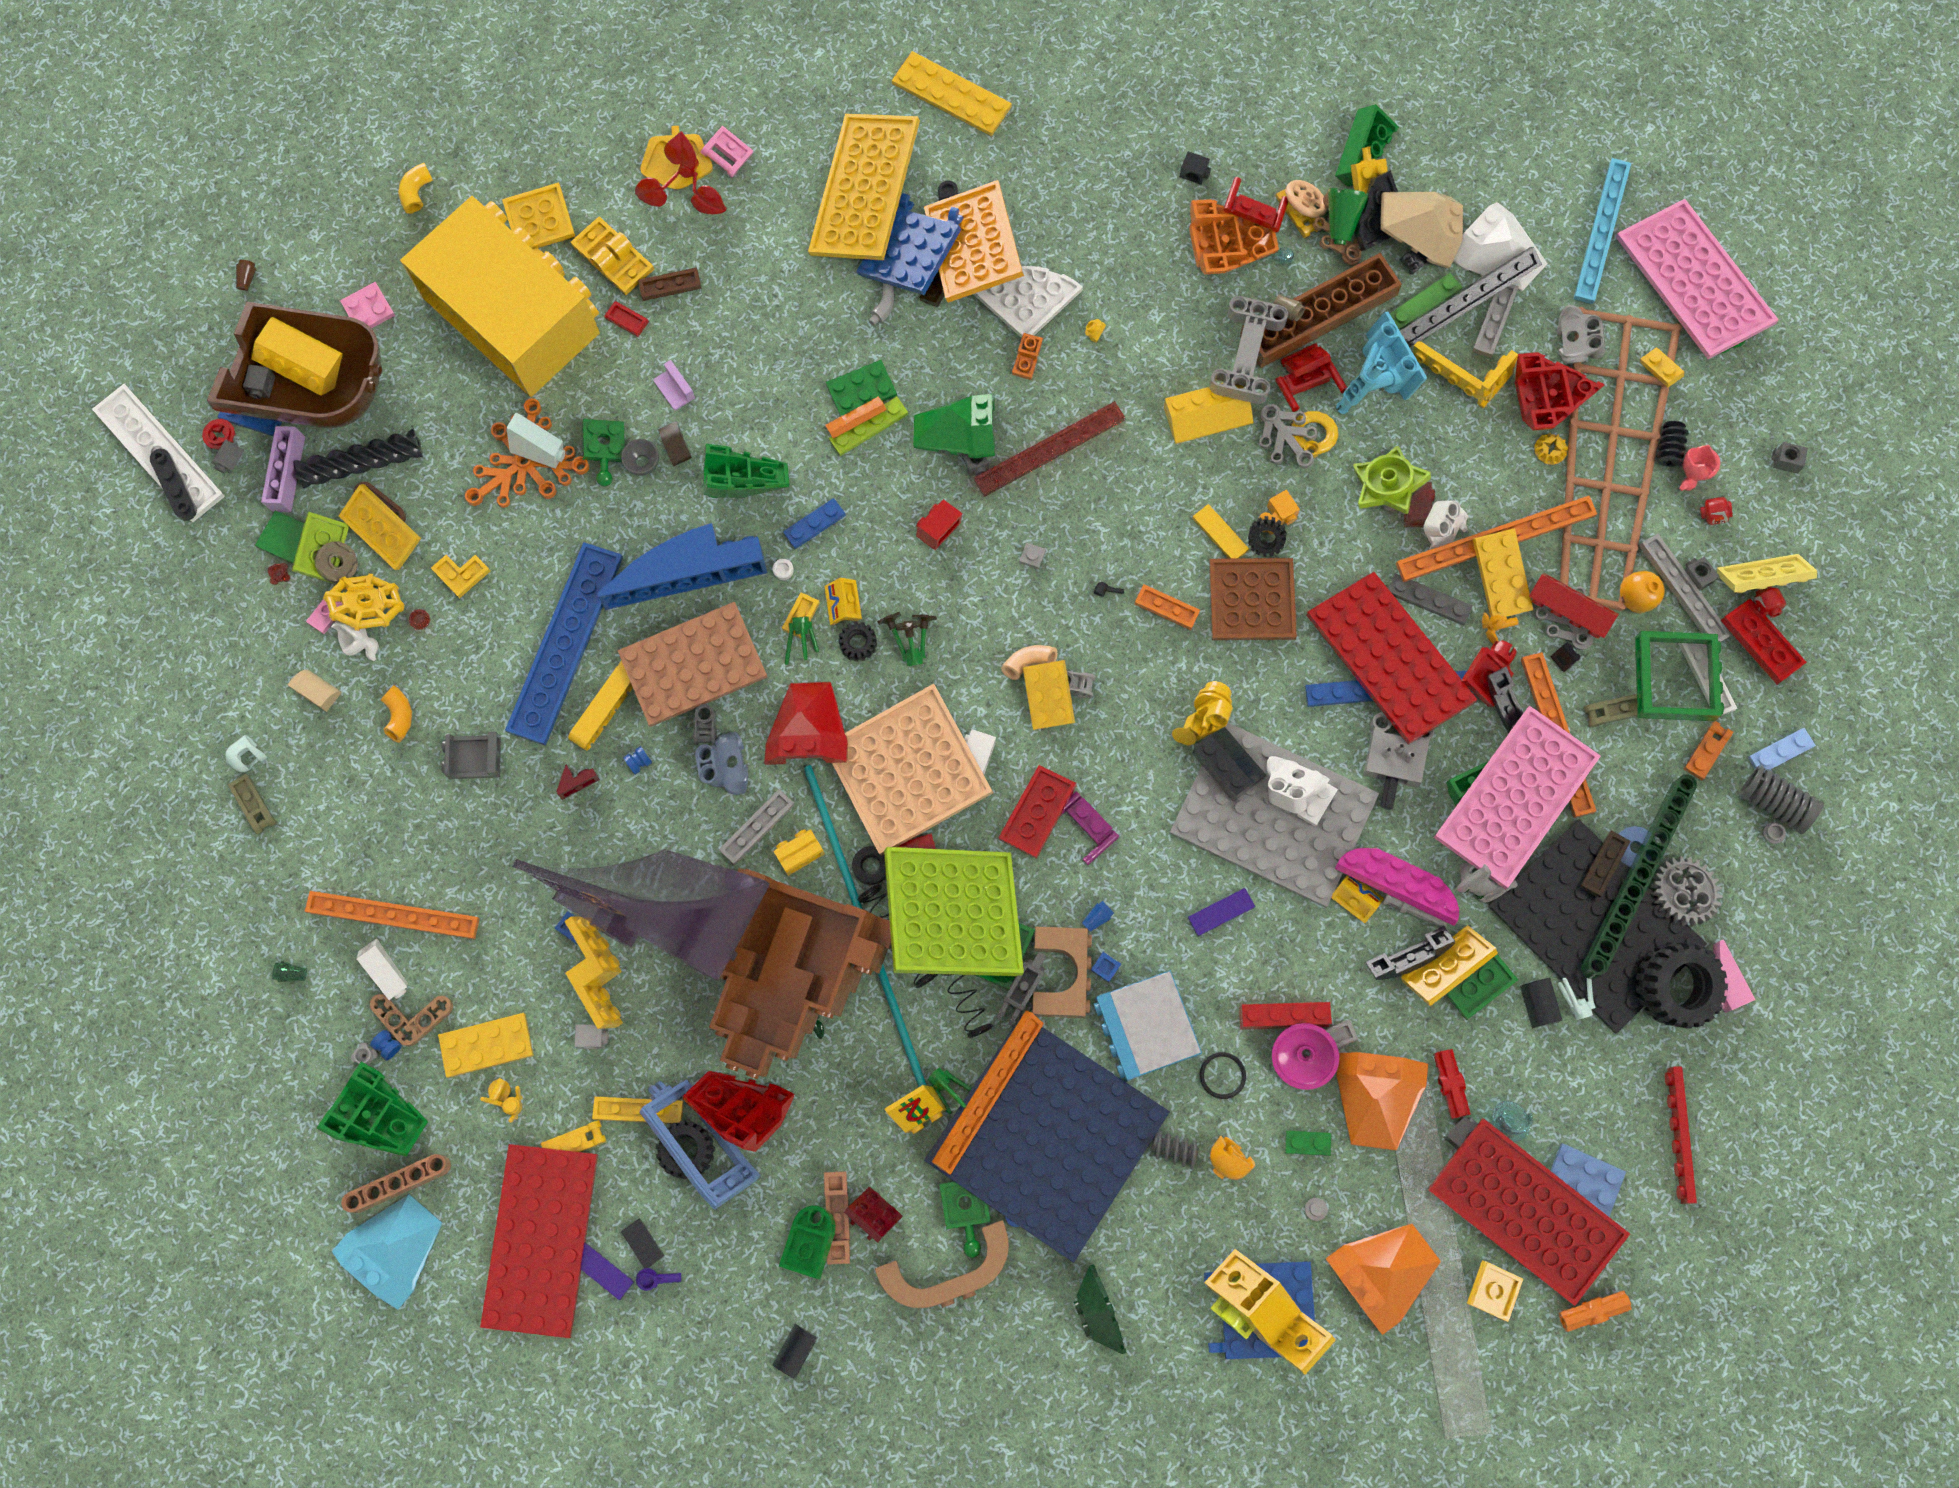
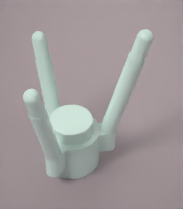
(1580, 1008)

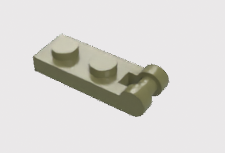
(1612, 710)
(251, 803)

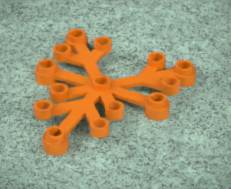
(504, 476)

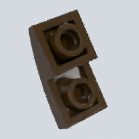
(674, 443)

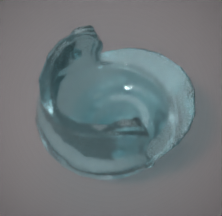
(1512, 1120)

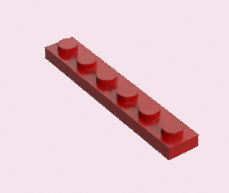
(1681, 1144)

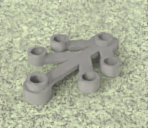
(1285, 434)
(1571, 636)

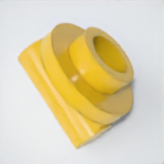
(1094, 329)
(499, 1090)

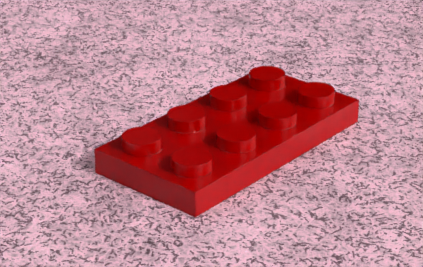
(1763, 641)
(1037, 811)

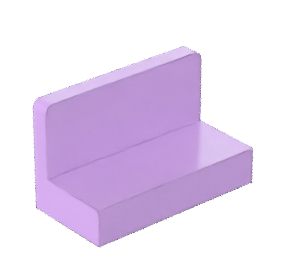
(674, 386)

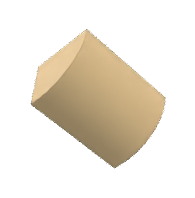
(314, 689)

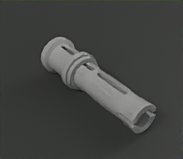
(1404, 907)

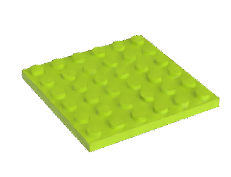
(952, 912)

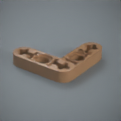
(414, 1024)

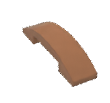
(836, 1203)

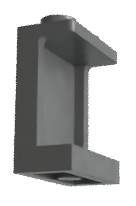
(472, 756)

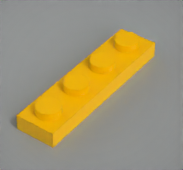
(629, 1110)

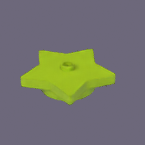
(1389, 481)

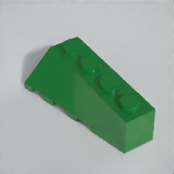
(1370, 129)

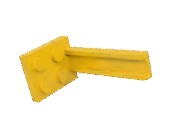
(1457, 376)

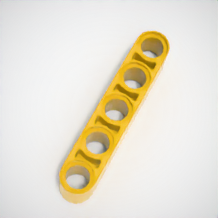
(601, 708)

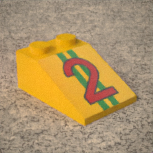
(916, 1109)

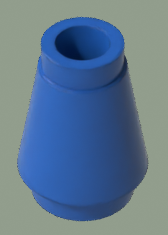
(1099, 915)

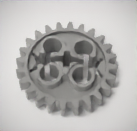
(1686, 891)

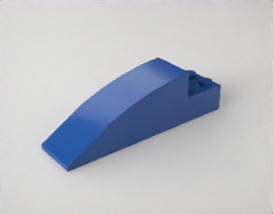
(684, 565)

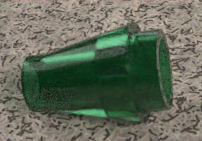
(288, 972)

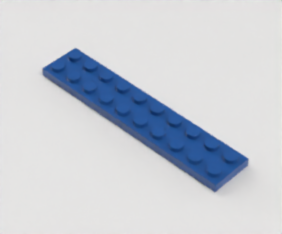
(563, 645)

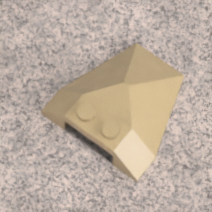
(1425, 222)

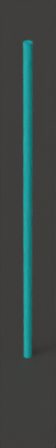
(853, 896)

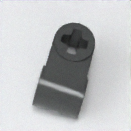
(705, 727)

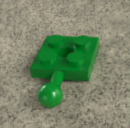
(596, 451)
(957, 1217)

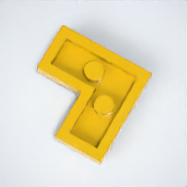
(460, 579)

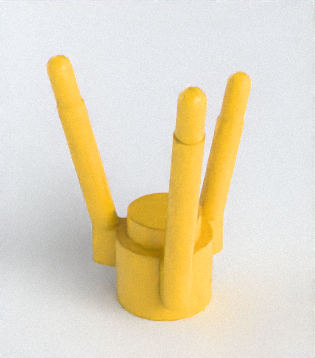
(510, 1105)

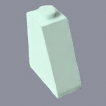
(534, 442)

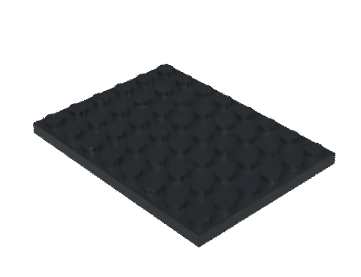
(1563, 920)

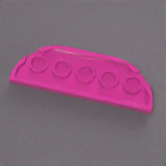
(1401, 881)

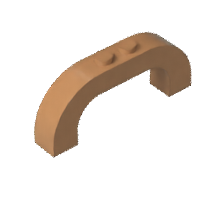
(964, 1285)

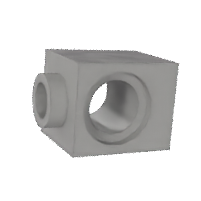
(590, 1037)

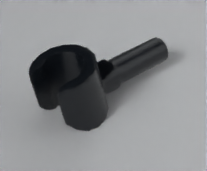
(1102, 587)

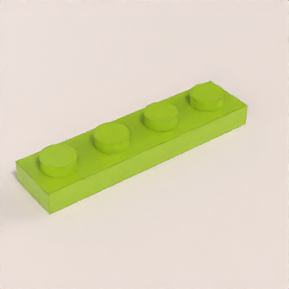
(871, 427)

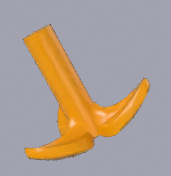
(1495, 623)

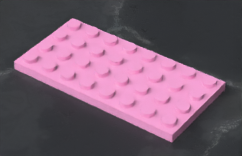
(1696, 279)
(1517, 797)

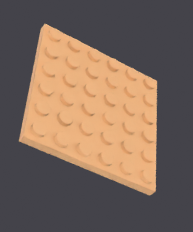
(910, 770)

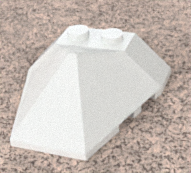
(1493, 241)

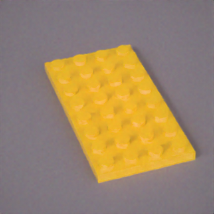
(864, 186)

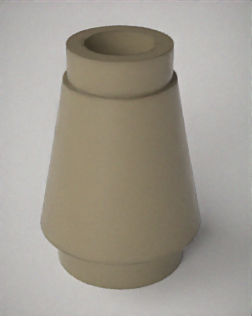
(1294, 307)

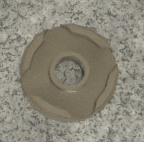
(344, 553)

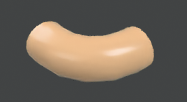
(1028, 657)

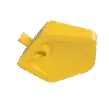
(659, 167)

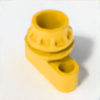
(1212, 708)

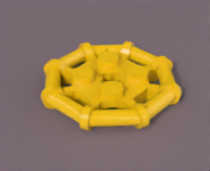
(376, 601)

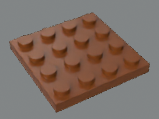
(1252, 599)

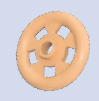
(1306, 198)

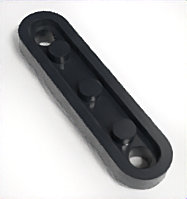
(173, 484)

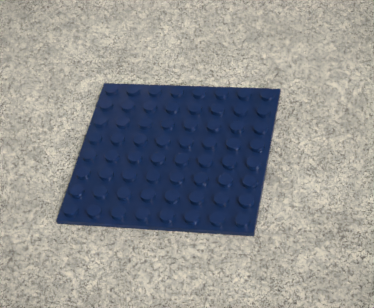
(1055, 1143)

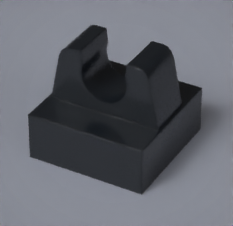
(1565, 657)

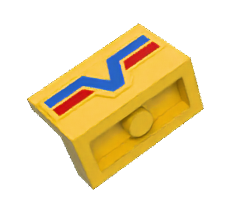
(842, 601)
(1357, 898)

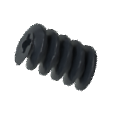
(1672, 444)

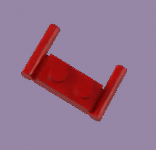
(1254, 210)
(1291, 386)

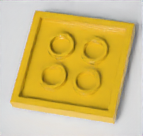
(541, 215)

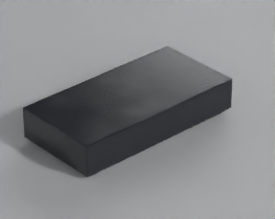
(642, 1243)

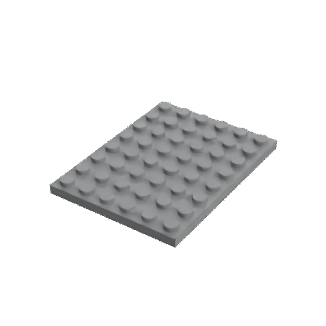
(1269, 837)

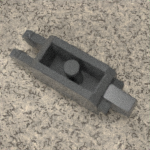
(1023, 988)

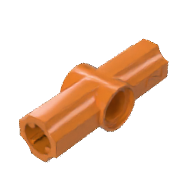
(1595, 1311)

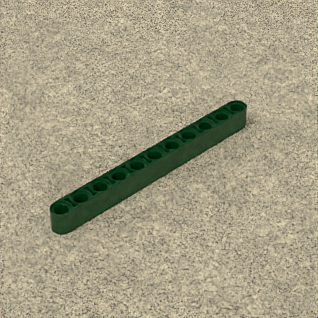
(1633, 882)

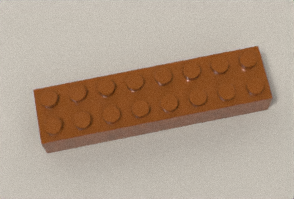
(1332, 306)

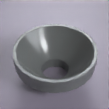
(636, 449)

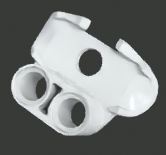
(1444, 523)
(1289, 791)

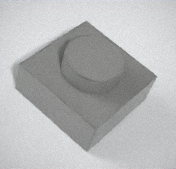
(1032, 556)

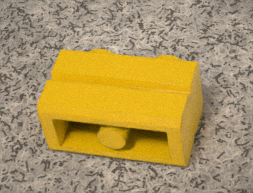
(799, 851)

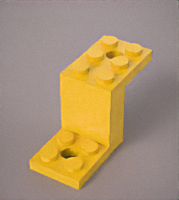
(1270, 1311)

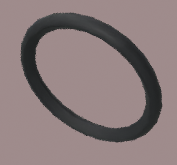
(1208, 1090)

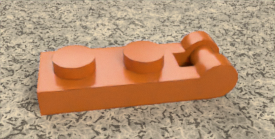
(1708, 751)

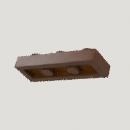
(669, 284)

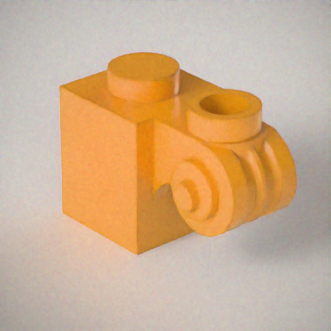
(1282, 508)

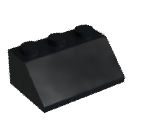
(1228, 763)

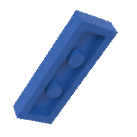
(257, 424)
(814, 523)

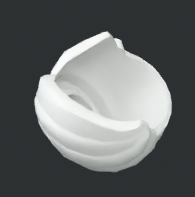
(355, 641)

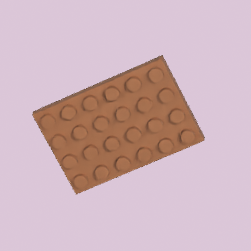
(692, 664)

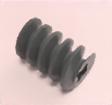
(1175, 1149)

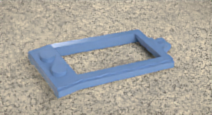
(723, 1187)

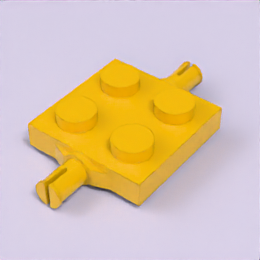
(1366, 170)

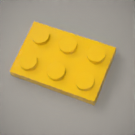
(1048, 694)

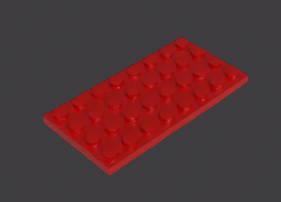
(1391, 657)
(1528, 1211)
(539, 1241)

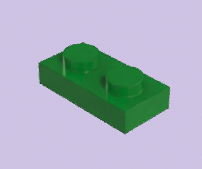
(1308, 1143)

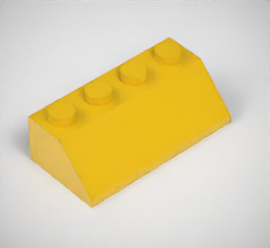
(297, 356)
(1204, 414)

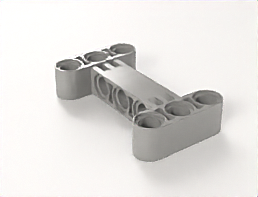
(1248, 349)

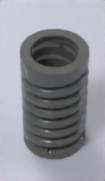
(1781, 807)

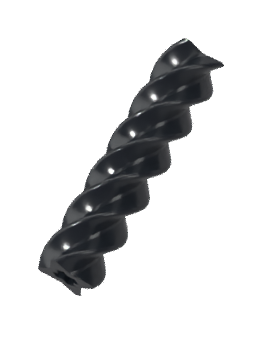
(358, 459)

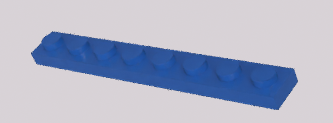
(1341, 693)

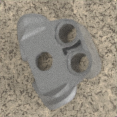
(1575, 321)

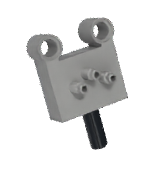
(1394, 760)

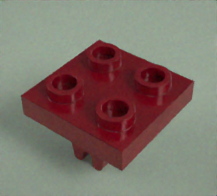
(873, 1214)

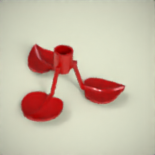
(681, 152)

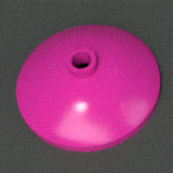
(1302, 1070)

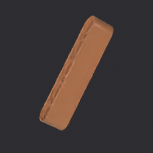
(385, 1183)

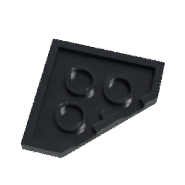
(1368, 229)

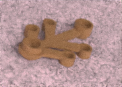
(1352, 248)

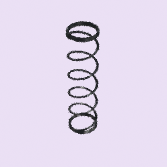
(862, 899)
(982, 1029)

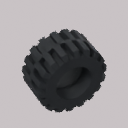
(704, 1153)

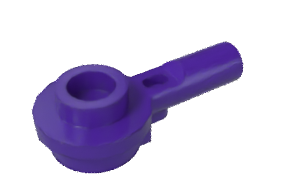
(648, 1279)

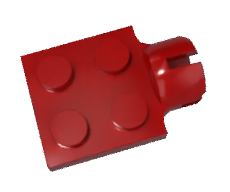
(1486, 663)

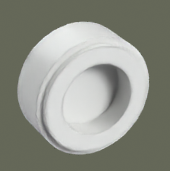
(783, 569)

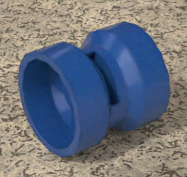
(637, 760)
(385, 1045)

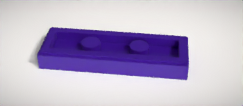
(1221, 912)
(605, 1272)

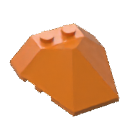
(1379, 1096)
(1386, 1272)

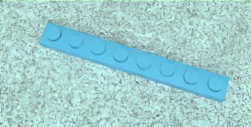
(1602, 231)

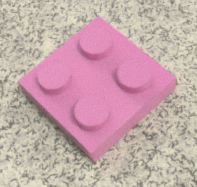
(368, 306)

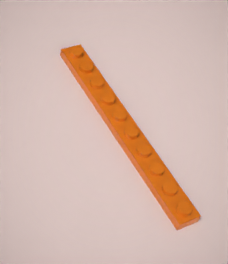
(1525, 528)

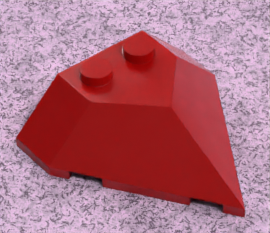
(1549, 390)

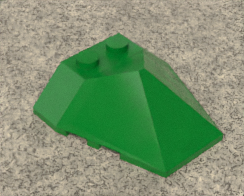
(958, 427)
(739, 475)
(373, 1114)

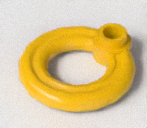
(1331, 432)

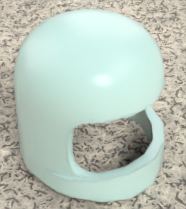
(240, 747)

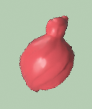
(1699, 465)

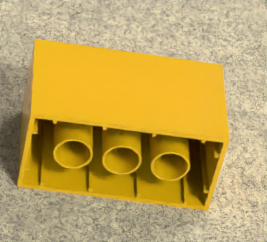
(503, 294)

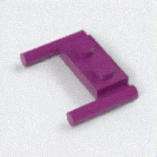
(1092, 824)

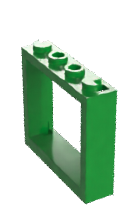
(1643, 676)

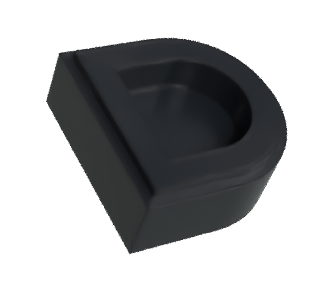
(947, 189)

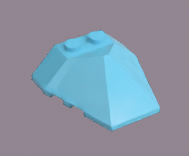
(390, 1249)

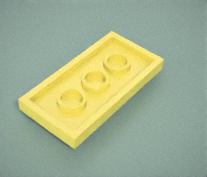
(1767, 573)

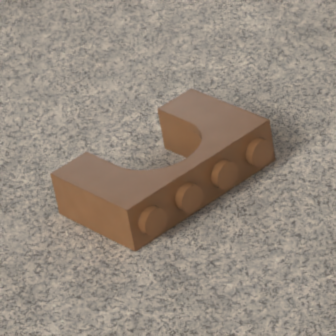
(1074, 944)

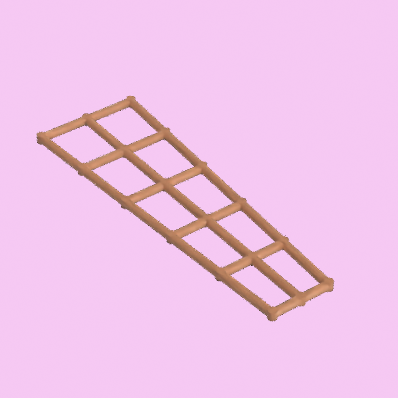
(1614, 430)

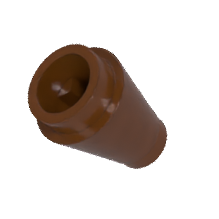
(244, 274)

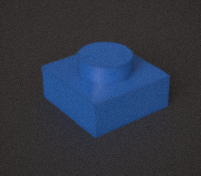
(1105, 967)

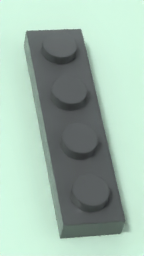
(1430, 599)

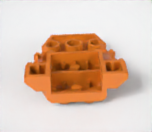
(1225, 240)

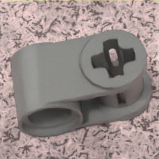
(1077, 683)

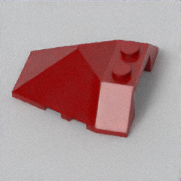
(807, 726)
(739, 1109)

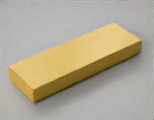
(1220, 533)

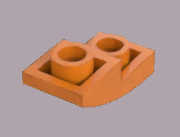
(1027, 356)

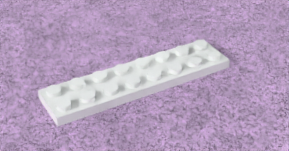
(143, 434)

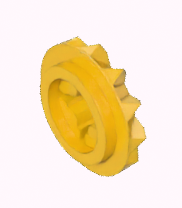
(1541, 449)

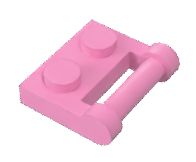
(729, 146)

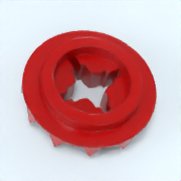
(219, 426)

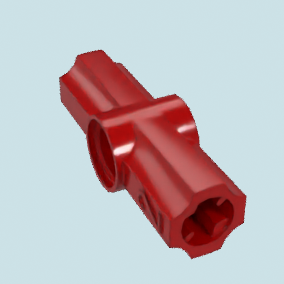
(1452, 1084)

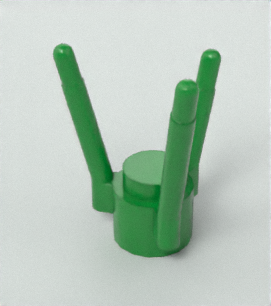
(801, 626)
(940, 1080)

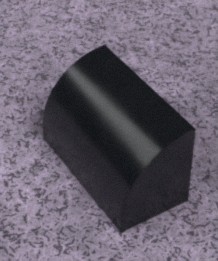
(1541, 1003)
(795, 1351)

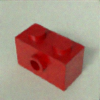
(938, 524)

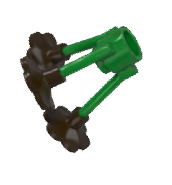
(913, 655)

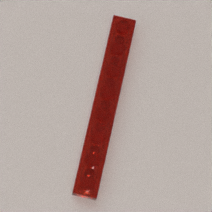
(1049, 449)

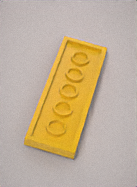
(951, 93)

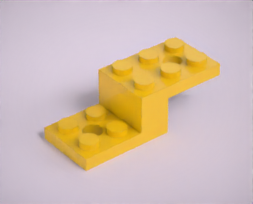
(593, 973)

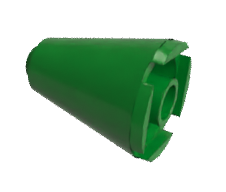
(1344, 213)

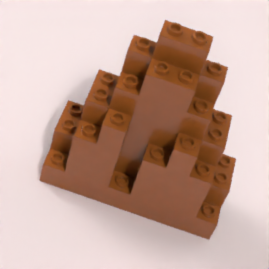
(789, 968)

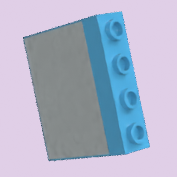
(1147, 1026)

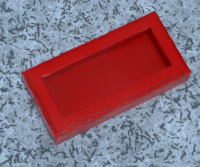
(626, 318)

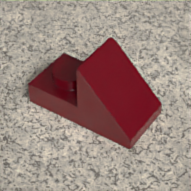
(570, 785)

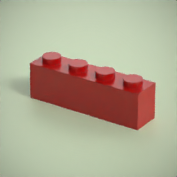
(1573, 605)
(1284, 1015)

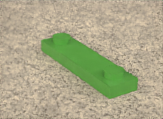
(1426, 300)

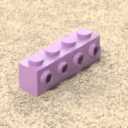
(281, 470)

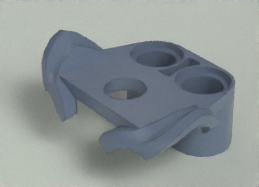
(732, 779)

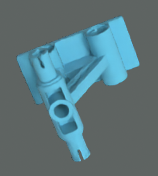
(1387, 348)

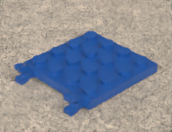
(914, 249)
(1297, 1281)

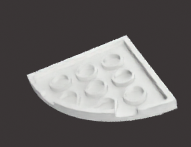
(1031, 299)

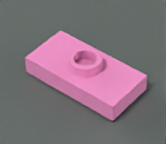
(320, 617)

